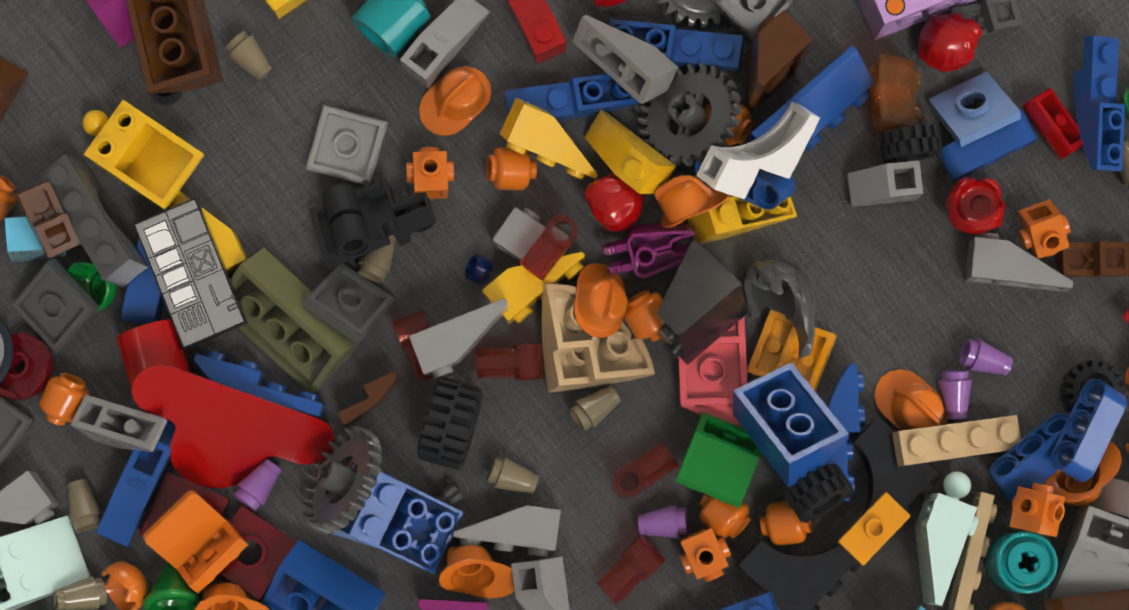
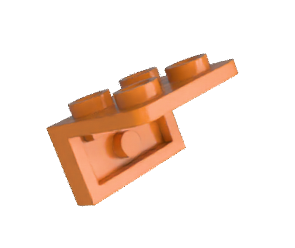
(195, 540)

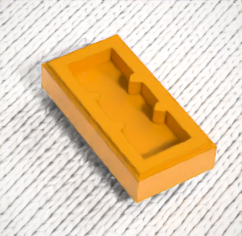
(873, 528)

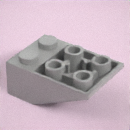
(1094, 555)

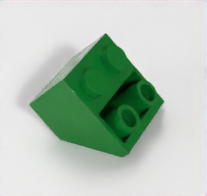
(719, 460)

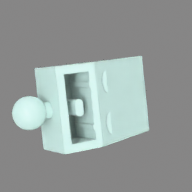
(942, 534)
(39, 562)

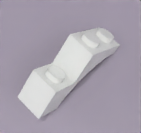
(776, 151)

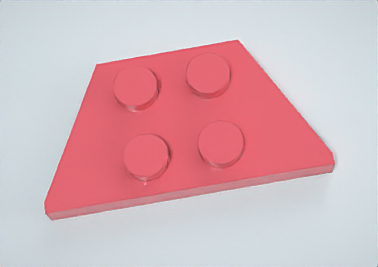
(714, 374)

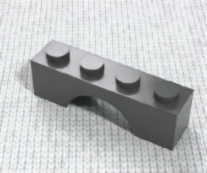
(106, 245)

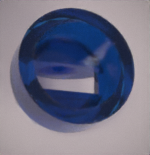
(478, 269)

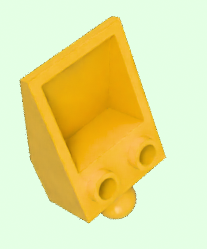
(140, 152)

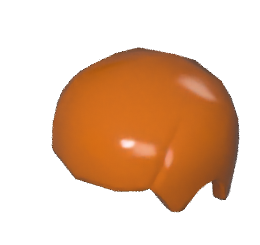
(126, 585)

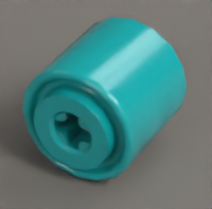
(391, 23)
(1005, 555)

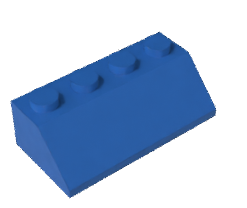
(828, 95)

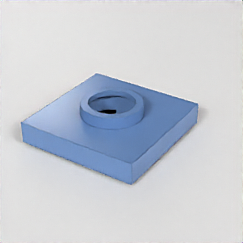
(973, 124)

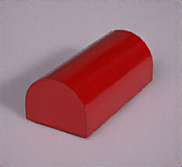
(1054, 123)

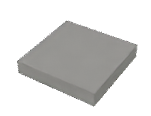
(346, 145)

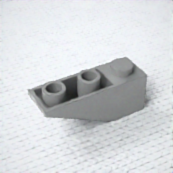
(442, 40)
(522, 527)

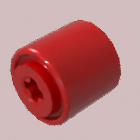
(151, 346)

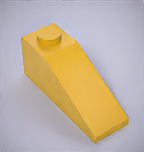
(628, 155)

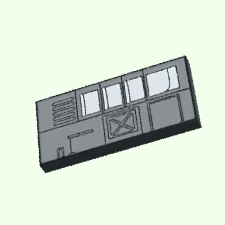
(190, 273)

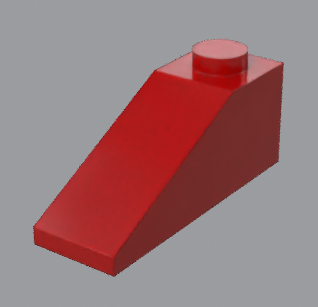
(538, 28)

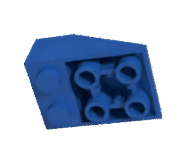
(405, 523)

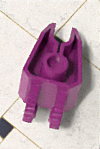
(650, 249)

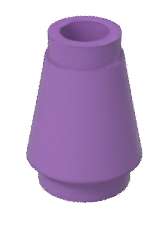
(982, 357)
(955, 392)
(257, 485)
(664, 522)

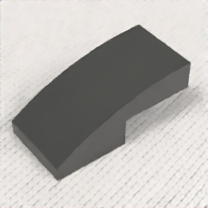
(992, 15)

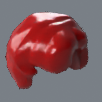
(948, 41)
(614, 203)
(975, 205)

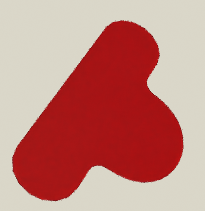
(226, 431)

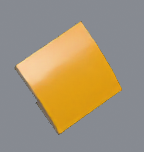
(780, 346)

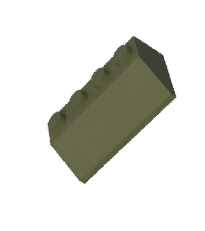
(282, 327)

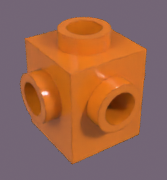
(435, 183)
(1043, 229)
(1037, 510)
(704, 541)

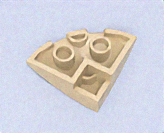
(583, 361)

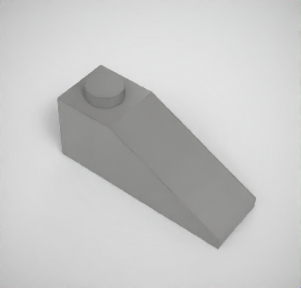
(628, 60)
(1008, 265)
(452, 340)
(118, 425)

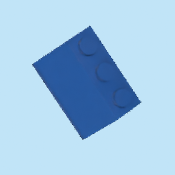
(788, 423)
(317, 583)

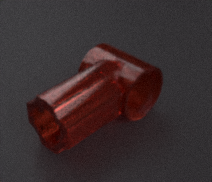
(548, 250)
(408, 326)
(519, 362)
(646, 470)
(636, 564)

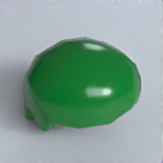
(91, 281)

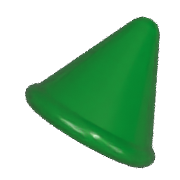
(171, 592)

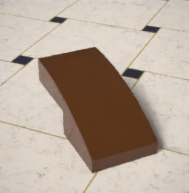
(47, 219)
(1094, 259)
(377, 392)

